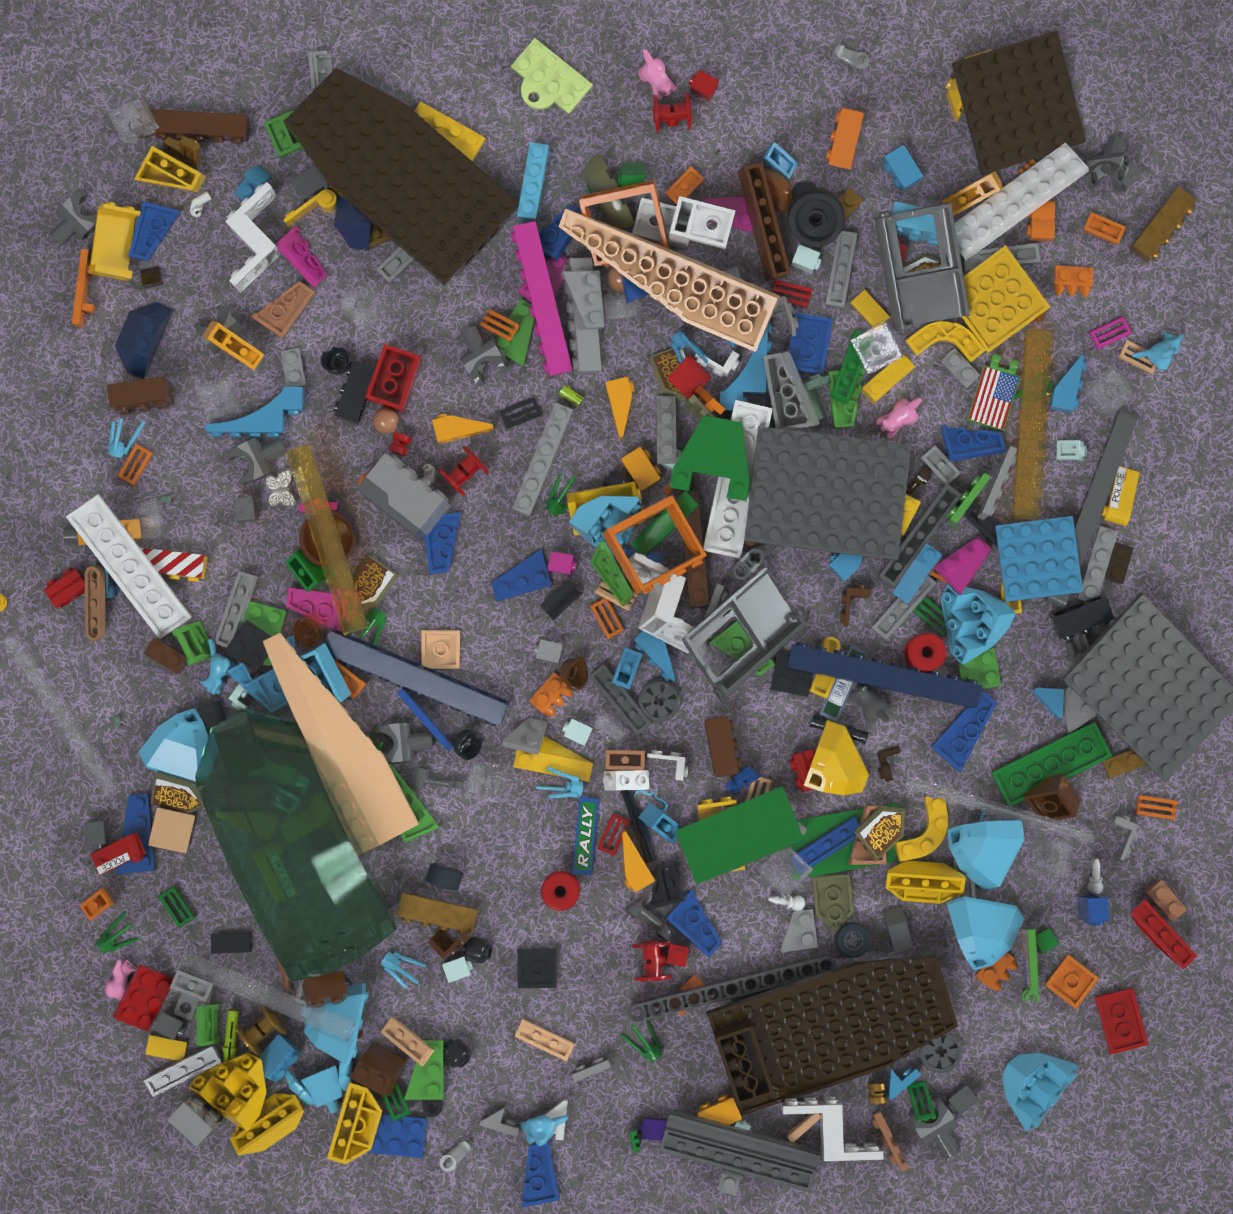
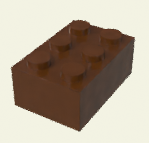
(140, 395)
(722, 746)

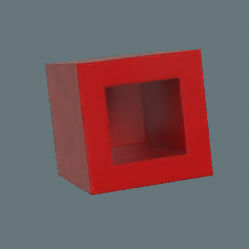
(703, 85)
(677, 954)

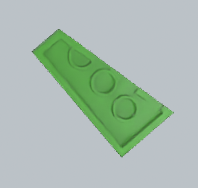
(425, 820)

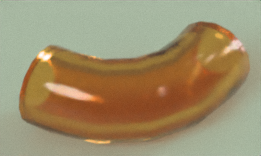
(780, 189)

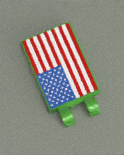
(994, 394)
(1029, 964)

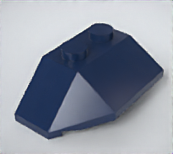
(352, 225)
(142, 336)

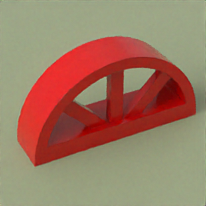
(1162, 934)

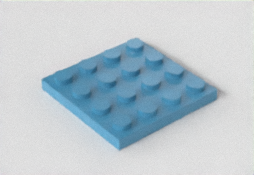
(1039, 559)

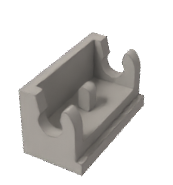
(320, 66)

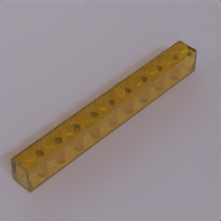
(1031, 424)
(327, 539)

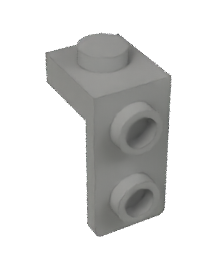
(786, 308)
(1124, 822)

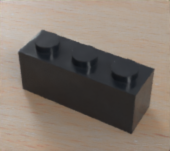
(354, 393)
(1082, 617)

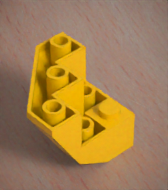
(837, 763)
(234, 1089)

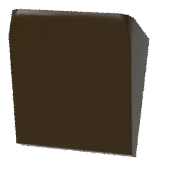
(151, 277)

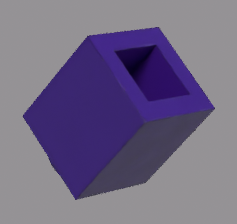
(652, 1128)

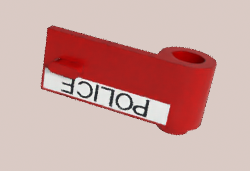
(119, 853)

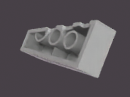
(787, 393)

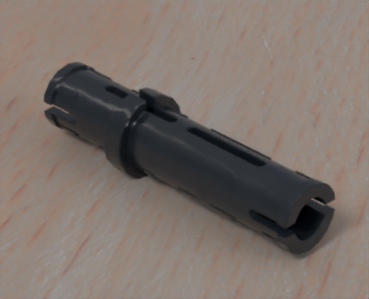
(856, 734)

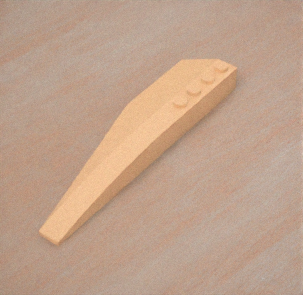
(683, 285)
(345, 756)

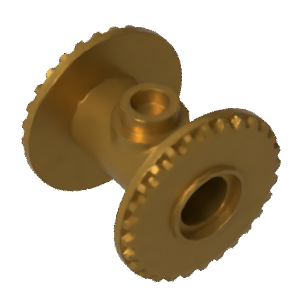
(260, 1030)

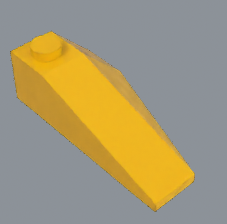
(556, 757)

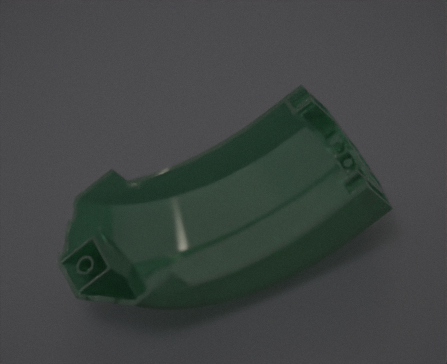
(290, 846)

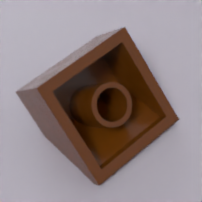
(1053, 798)
(379, 1070)

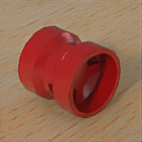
(398, 448)

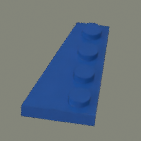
(960, 737)
(138, 820)

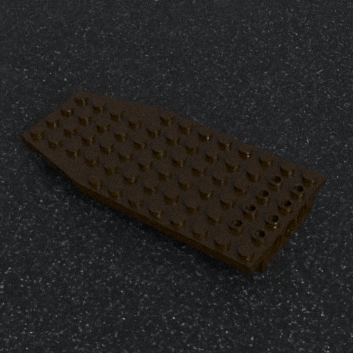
(400, 173)
(830, 1028)

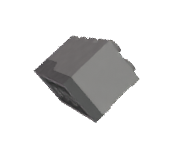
(403, 496)

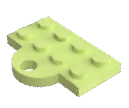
(549, 78)

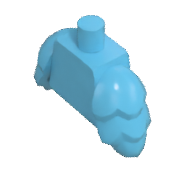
(322, 1086)

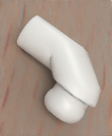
(197, 204)
(429, 473)

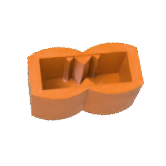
(1042, 223)

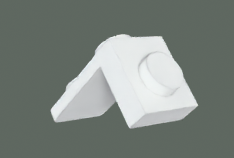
(731, 364)
(681, 768)
(626, 780)

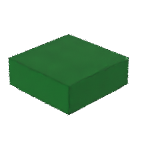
(1046, 940)

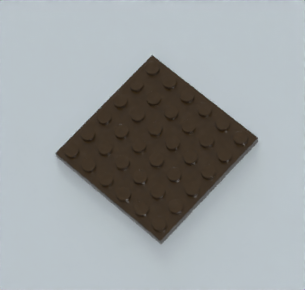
(1018, 102)

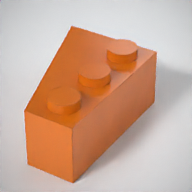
(844, 137)

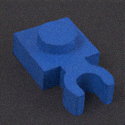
(744, 778)

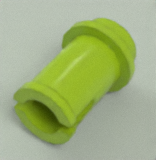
(571, 395)

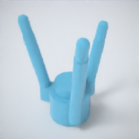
(117, 448)
(573, 787)
(392, 963)

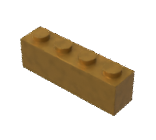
(1163, 224)
(437, 912)

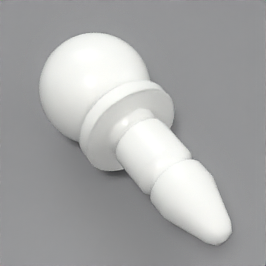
(1095, 885)
(796, 903)

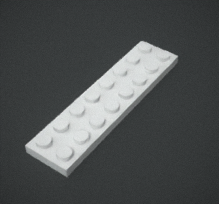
(1018, 200)
(728, 516)
(128, 566)

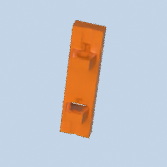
(80, 304)

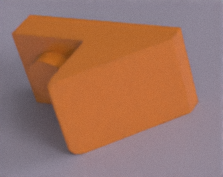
(97, 904)

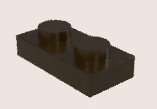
(1118, 563)

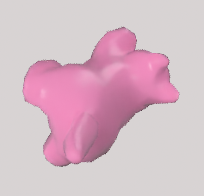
(654, 73)
(901, 414)
(118, 984)

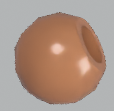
(385, 420)

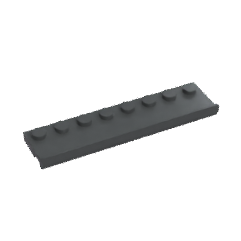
(740, 1150)

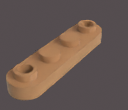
(95, 603)

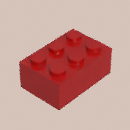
(393, 378)

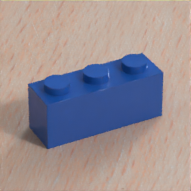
(1093, 909)

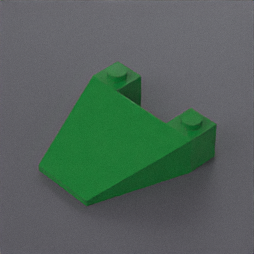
(718, 451)

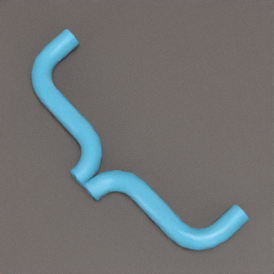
(655, 796)

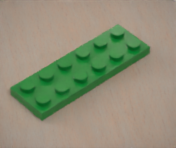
(1064, 756)

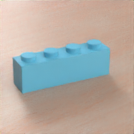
(533, 182)

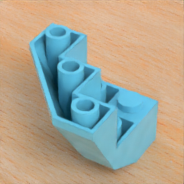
(602, 513)
(975, 621)
(176, 745)
(986, 850)
(984, 929)
(350, 1009)
(1034, 1085)

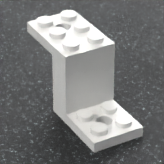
(685, 223)
(263, 248)
(661, 604)
(832, 1129)

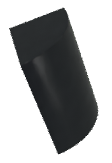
(560, 600)
(212, 714)

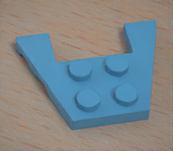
(264, 688)

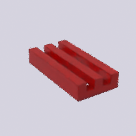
(794, 294)
(606, 850)

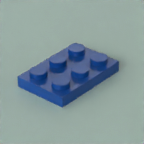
(810, 343)
(400, 1137)

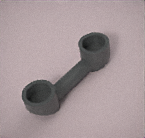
(663, 930)

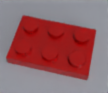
(143, 997)
(1121, 1021)

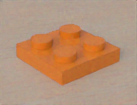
(1071, 981)

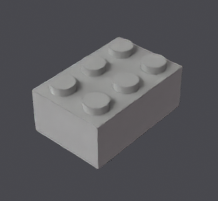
(195, 1120)

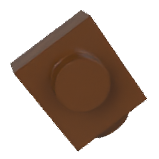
(858, 591)
(444, 945)

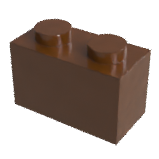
(166, 655)
(325, 989)

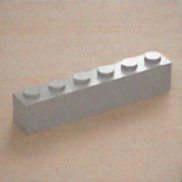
(583, 342)
(542, 460)

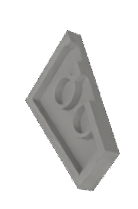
(587, 296)

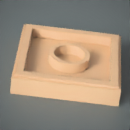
(440, 649)
(171, 830)

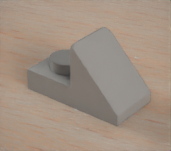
(494, 1122)
(729, 1182)

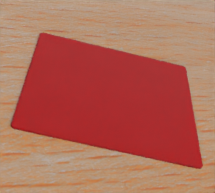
(689, 377)

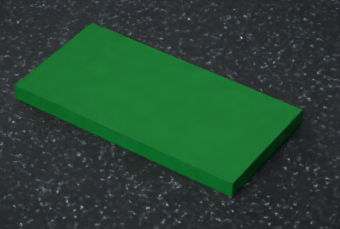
(740, 835)
(838, 861)

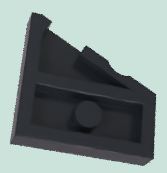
(667, 887)

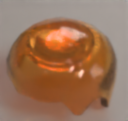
(307, 631)

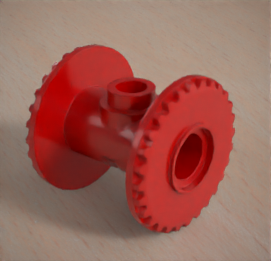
(672, 114)
(463, 471)
(935, 648)
(555, 901)
(654, 961)

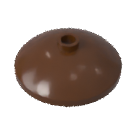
(345, 531)

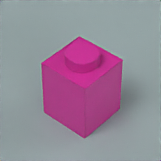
(561, 563)

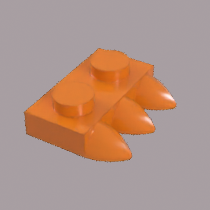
(1073, 278)
(550, 694)
(991, 974)

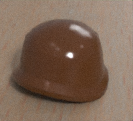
(568, 676)

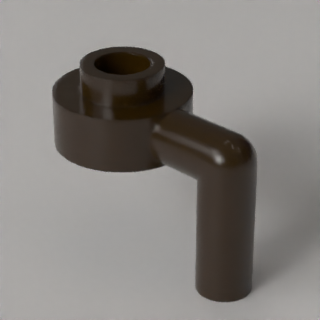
(922, 478)
(885, 771)

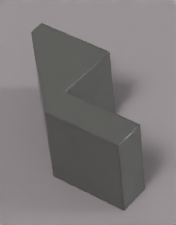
(898, 930)

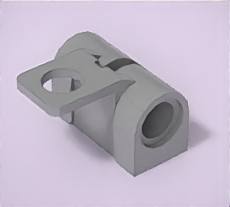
(192, 991)

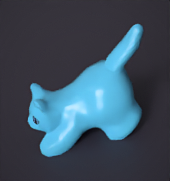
(1162, 352)
(218, 666)
(541, 1128)

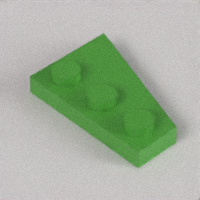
(735, 643)
(428, 1080)

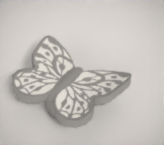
(280, 490)

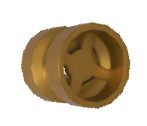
(877, 1092)

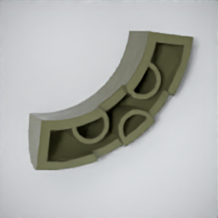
(599, 179)

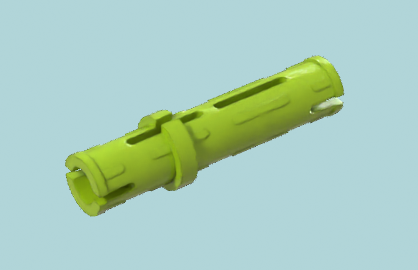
(233, 1015)

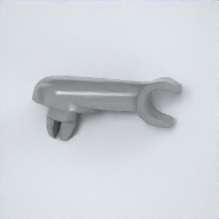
(856, 59)
(456, 1154)

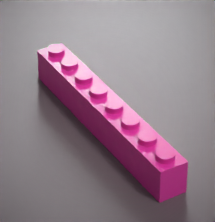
(542, 299)

